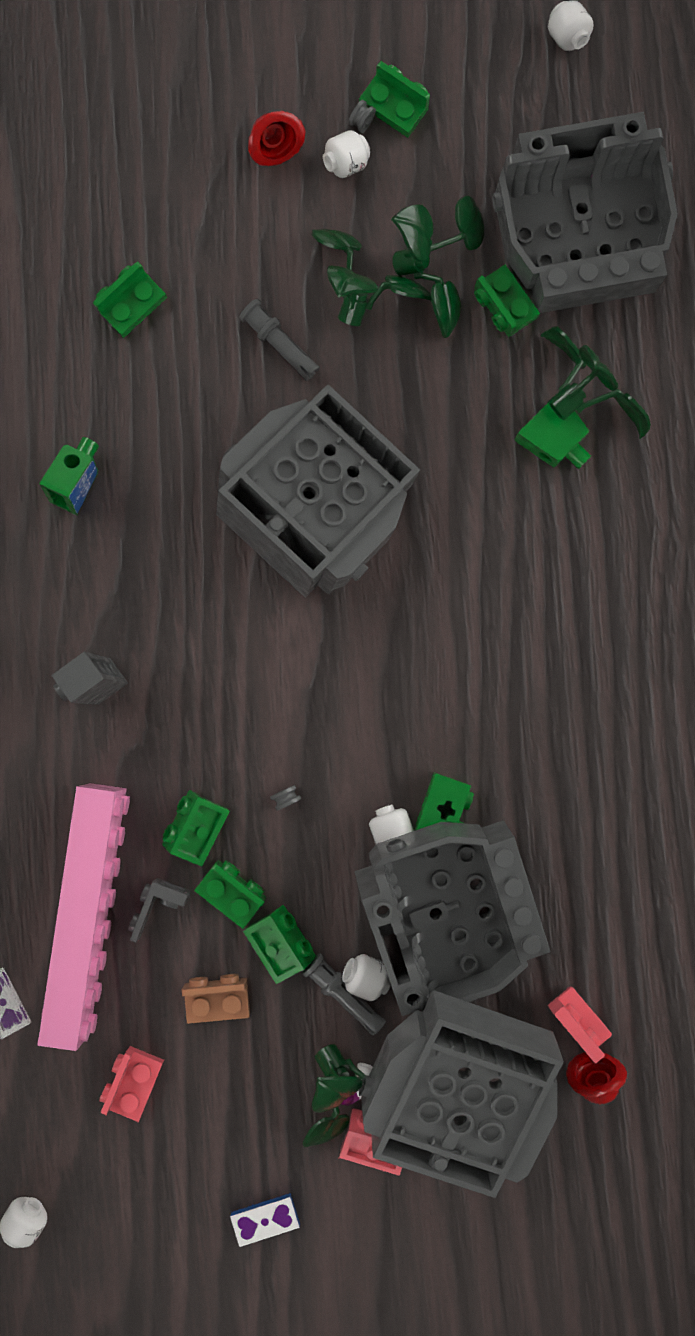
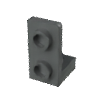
(170, 895)

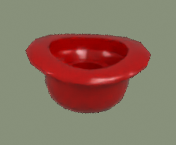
(275, 138)
(597, 1081)

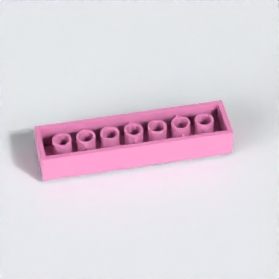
(83, 916)

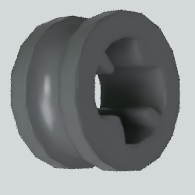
(362, 116)
(285, 797)

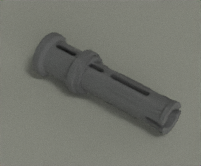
(269, 330)
(332, 985)

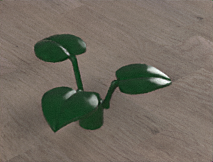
(417, 230)
(355, 286)
(571, 397)
(330, 1093)

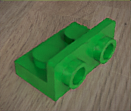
(396, 99)
(129, 299)
(505, 301)
(194, 828)
(231, 893)
(280, 944)

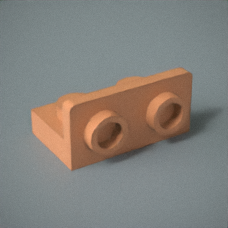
(216, 999)

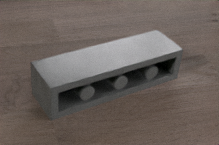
(88, 679)

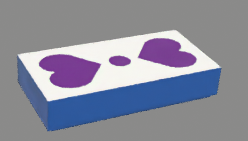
(265, 1220)

